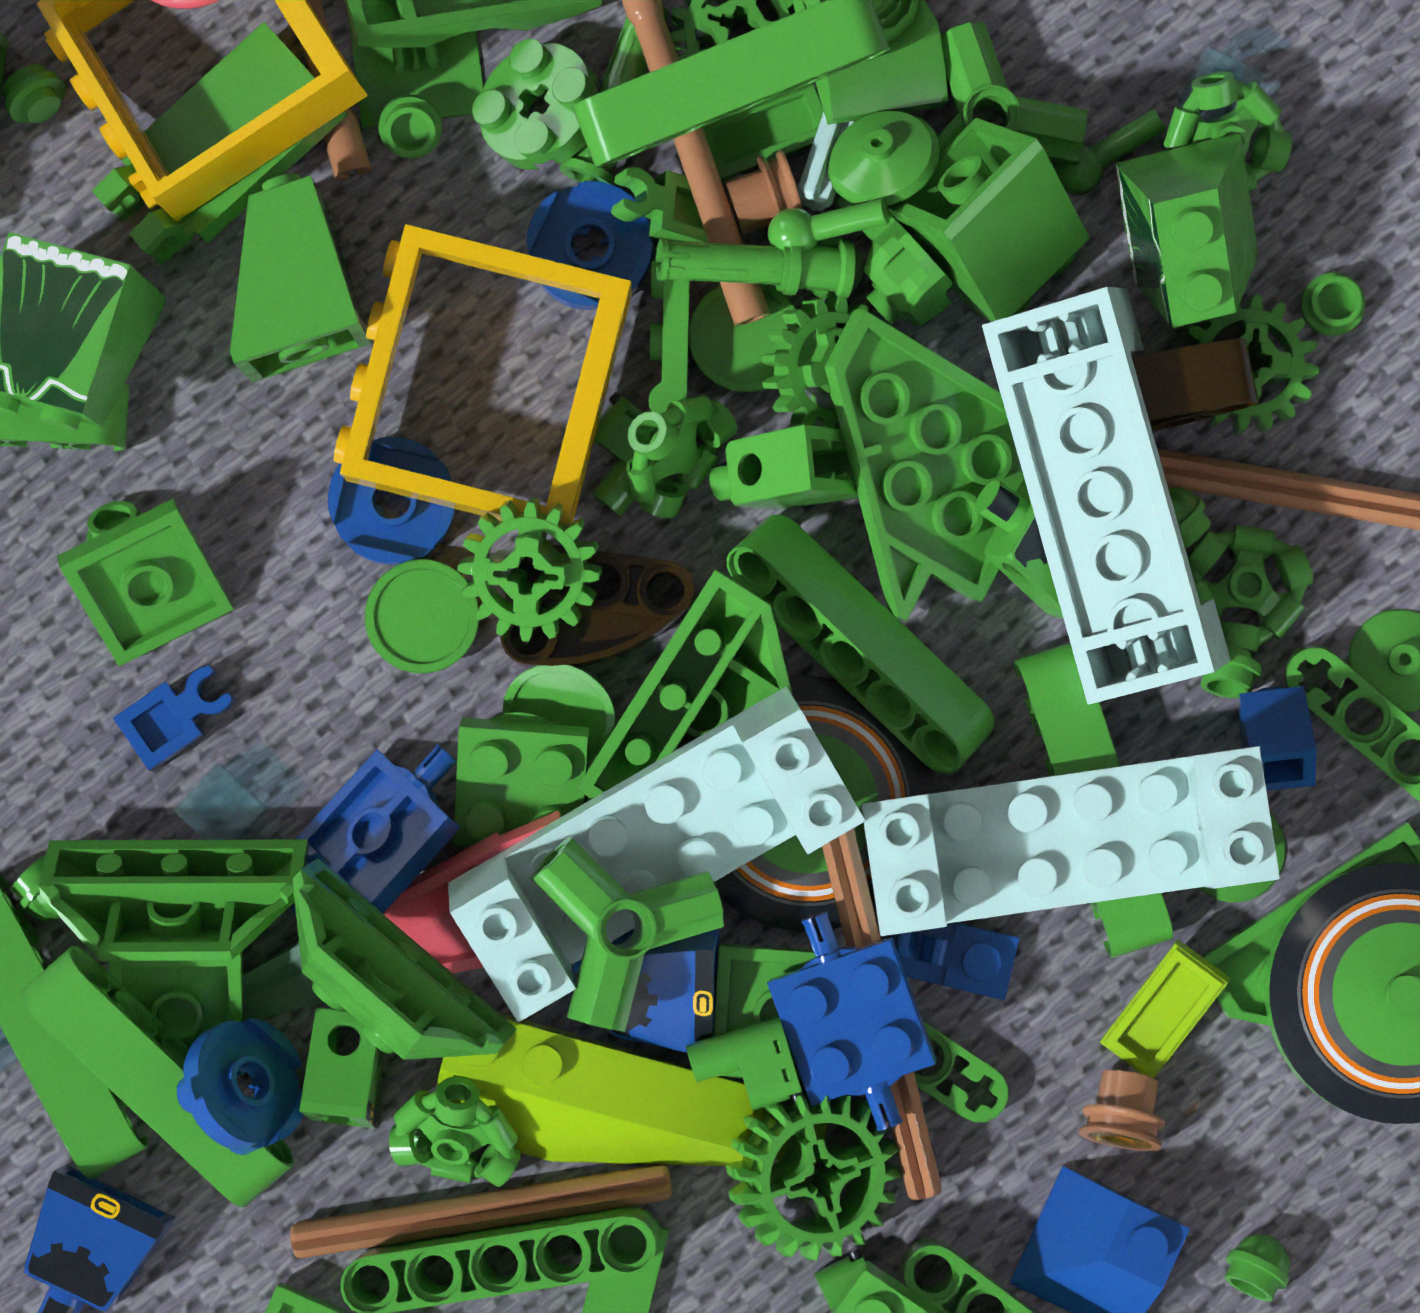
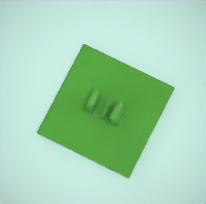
(441, 73)

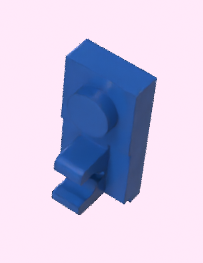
(959, 958)

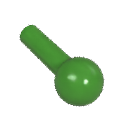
(1092, 160)
(802, 229)

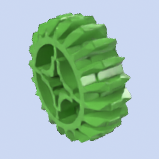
(832, 1217)

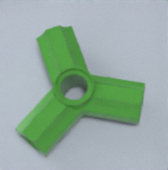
(978, 83)
(660, 914)

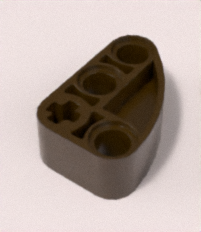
(1195, 382)
(608, 625)

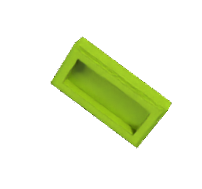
(1164, 1009)

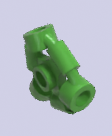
(1252, 110)
(675, 452)
(1247, 582)
(445, 1133)

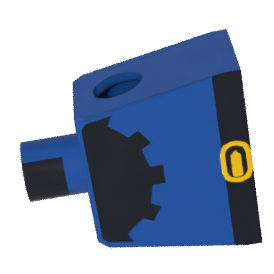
(673, 992)
(90, 1242)

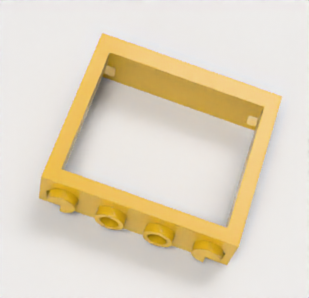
(232, 156)
(386, 327)

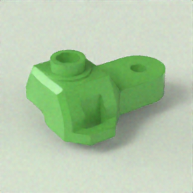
(903, 275)

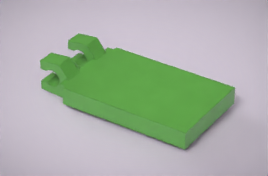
(225, 99)

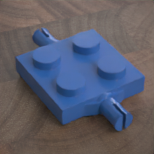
(383, 826)
(852, 1021)

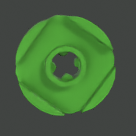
(513, 87)

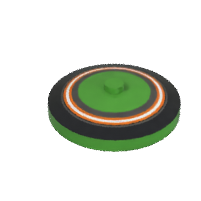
(874, 766)
(1349, 992)

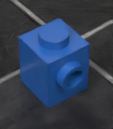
(1283, 729)

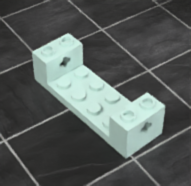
(1102, 495)
(681, 816)
(1070, 840)

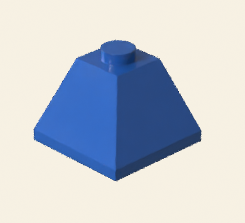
(1098, 1249)

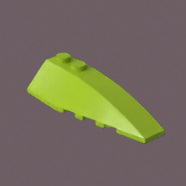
(608, 1102)

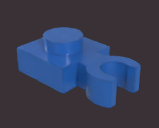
(166, 722)

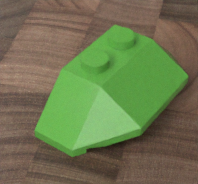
(710, 671)
(170, 894)
(386, 977)

